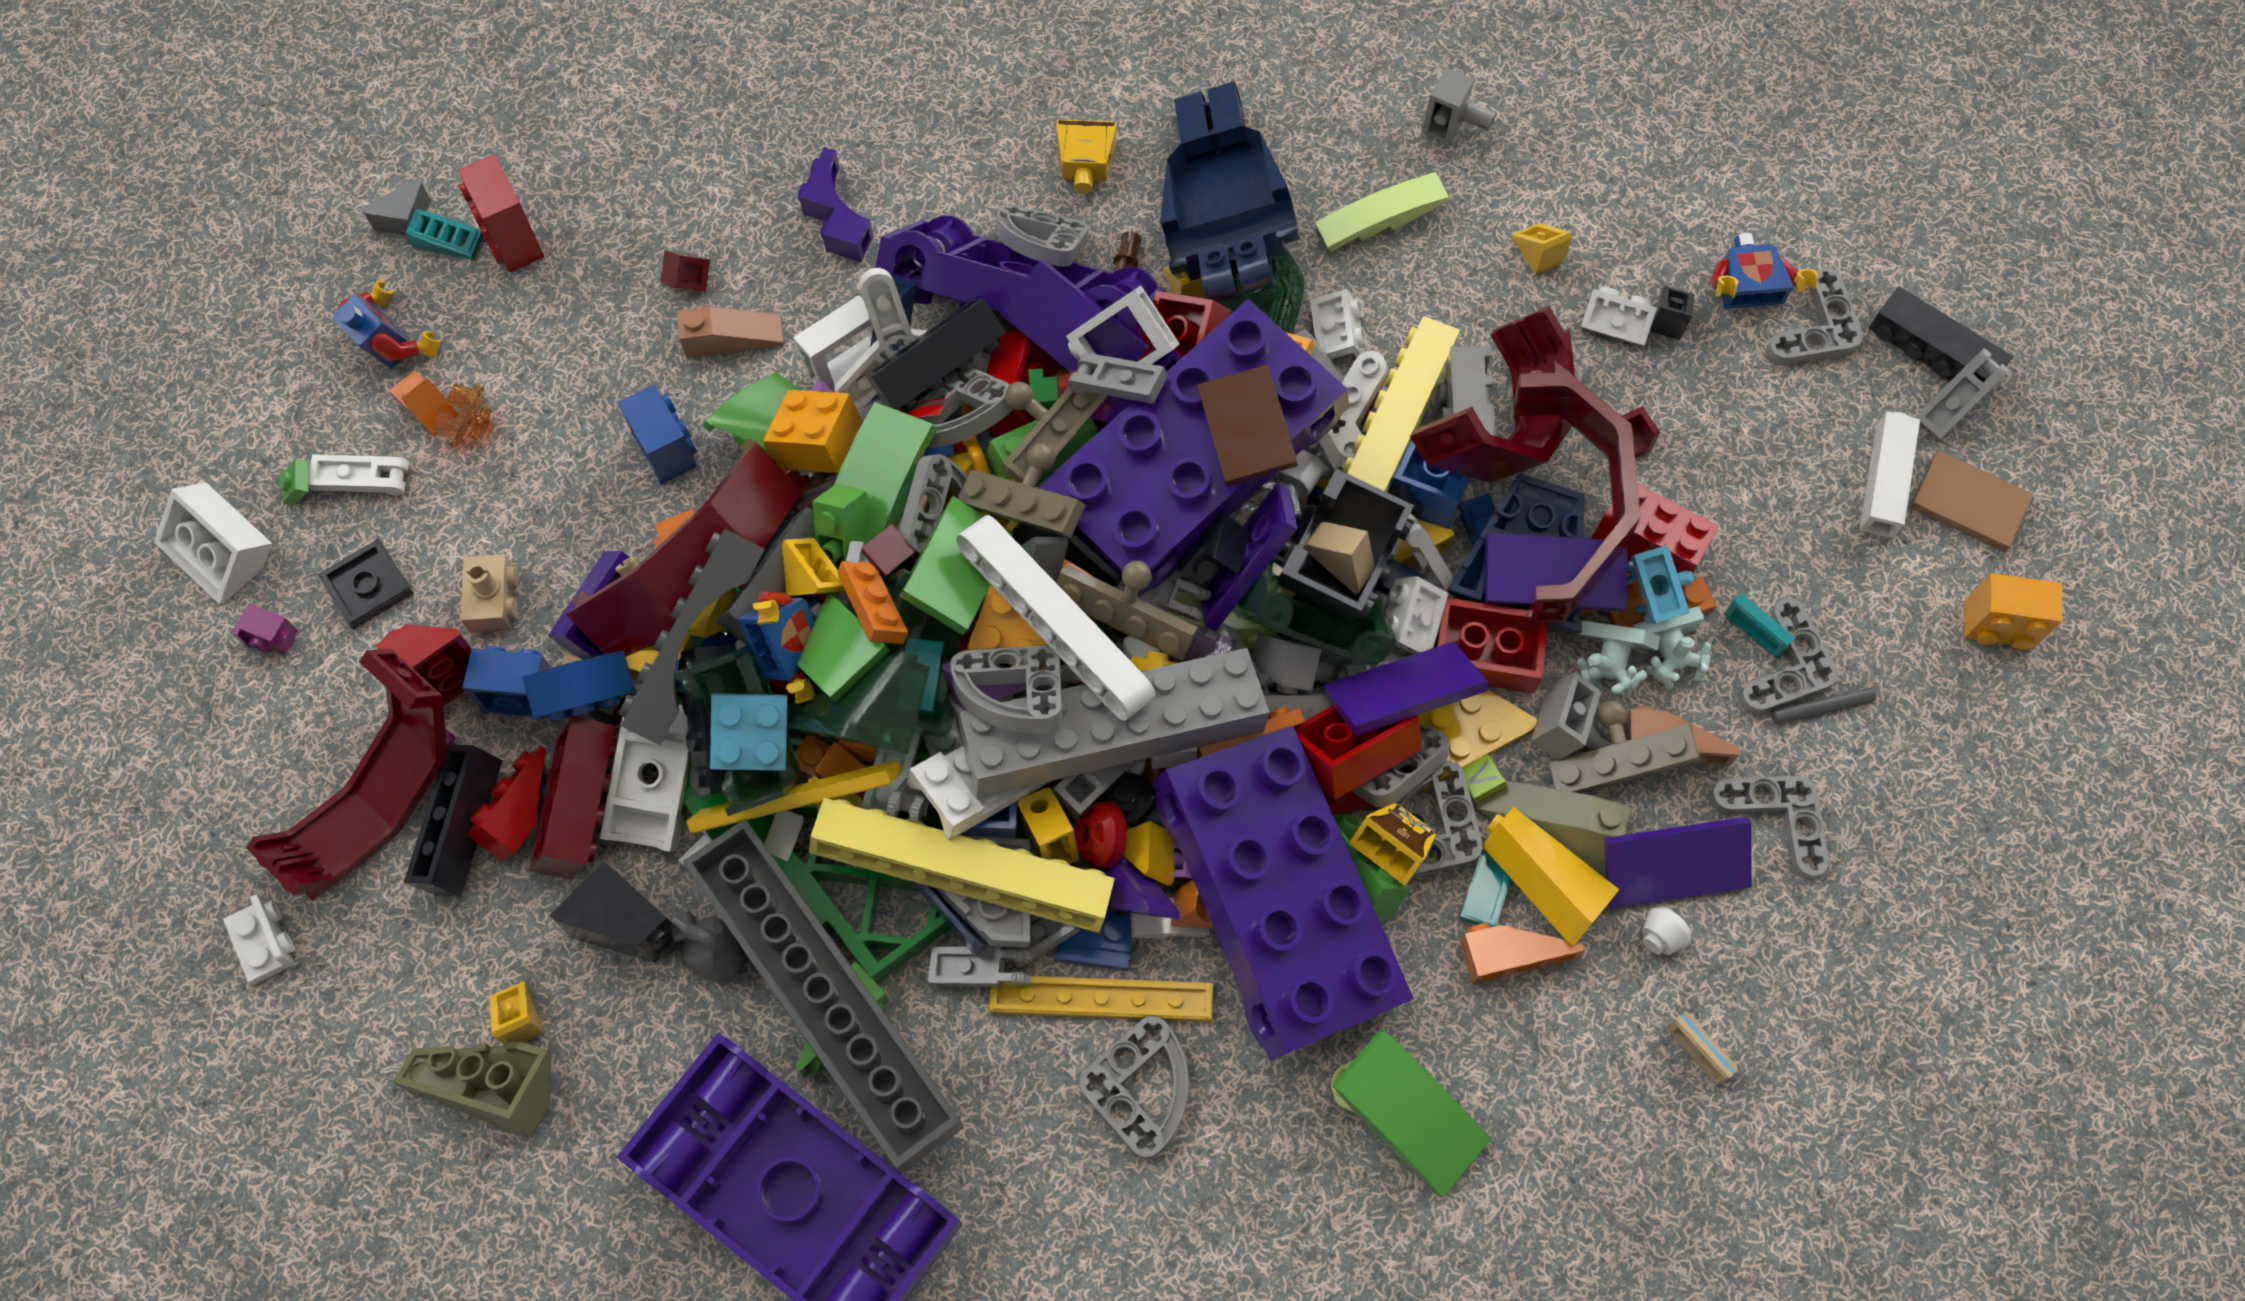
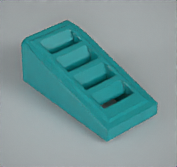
(424, 227)

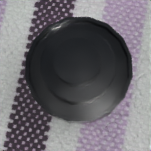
(1132, 796)

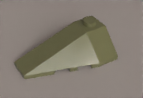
(1569, 817)
(494, 1083)

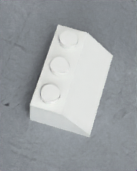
(211, 540)

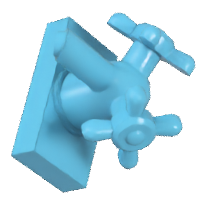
(1659, 585)

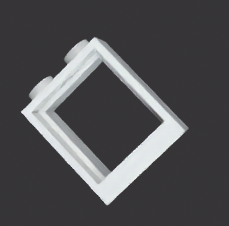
(1146, 315)
(829, 334)

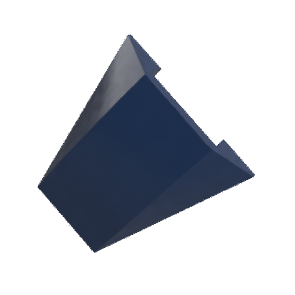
(1526, 509)

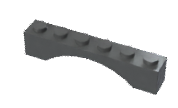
(656, 702)

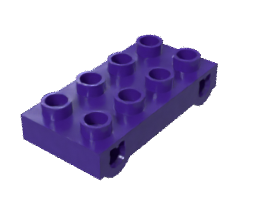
(992, 270)
(1154, 469)
(1280, 891)
(787, 1184)

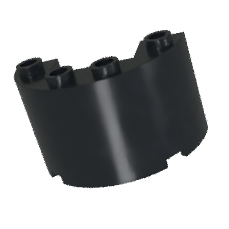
(1354, 505)

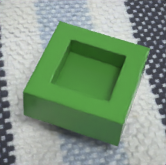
(294, 482)

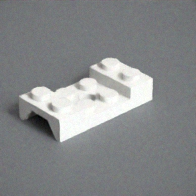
(952, 793)
(646, 811)

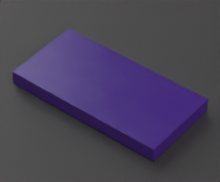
(1052, 307)
(1268, 532)
(1524, 561)
(1405, 688)
(1679, 862)

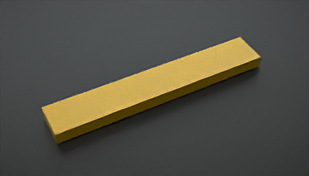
(801, 795)
(1105, 998)

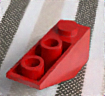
(513, 811)

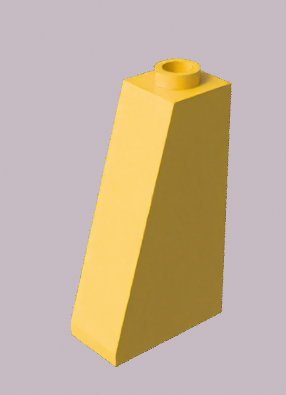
(1548, 874)

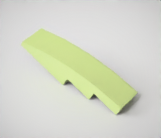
(1382, 209)

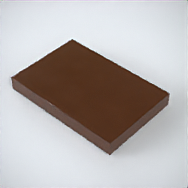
(1247, 425)

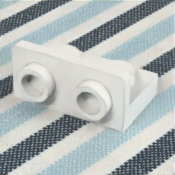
(1619, 316)
(1338, 324)
(1415, 613)
(259, 940)

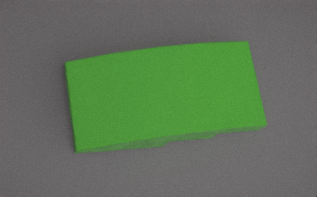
(885, 462)
(943, 578)
(1411, 1113)

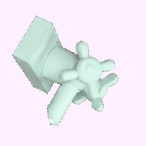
(1676, 648)
(1615, 655)

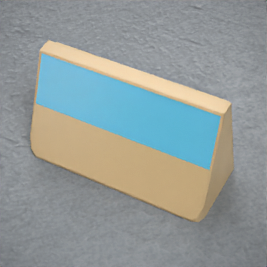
(1702, 1048)

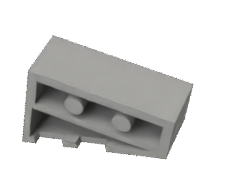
(1468, 384)

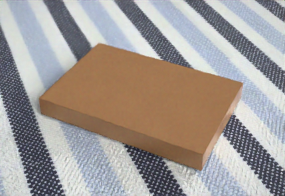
(1971, 501)

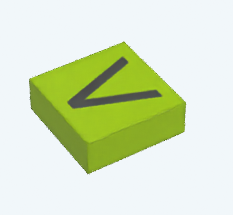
(1483, 778)

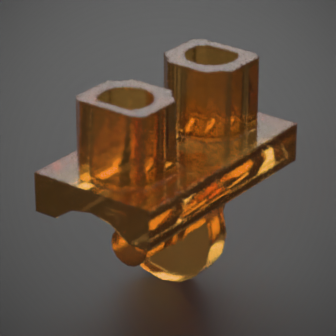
(469, 402)

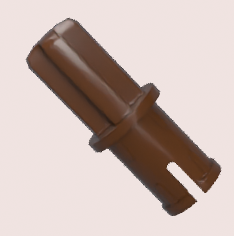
(1127, 251)

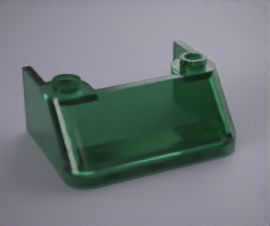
(739, 674)

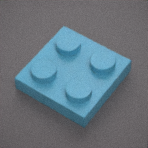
(748, 731)

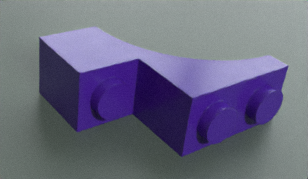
(842, 229)

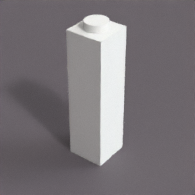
(1890, 474)

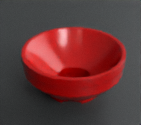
(1101, 834)

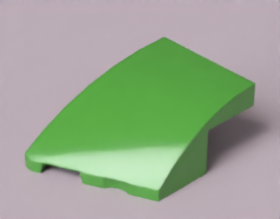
(751, 409)
(838, 650)

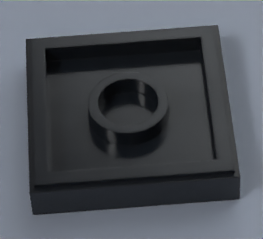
(365, 584)

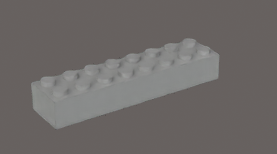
(1192, 707)

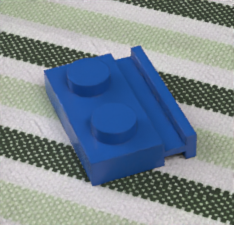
(1104, 949)

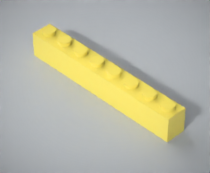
(1403, 403)
(961, 864)

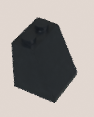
(615, 917)

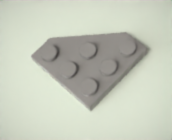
(993, 922)

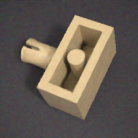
(488, 593)

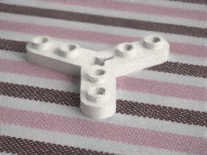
(889, 325)
(1363, 384)

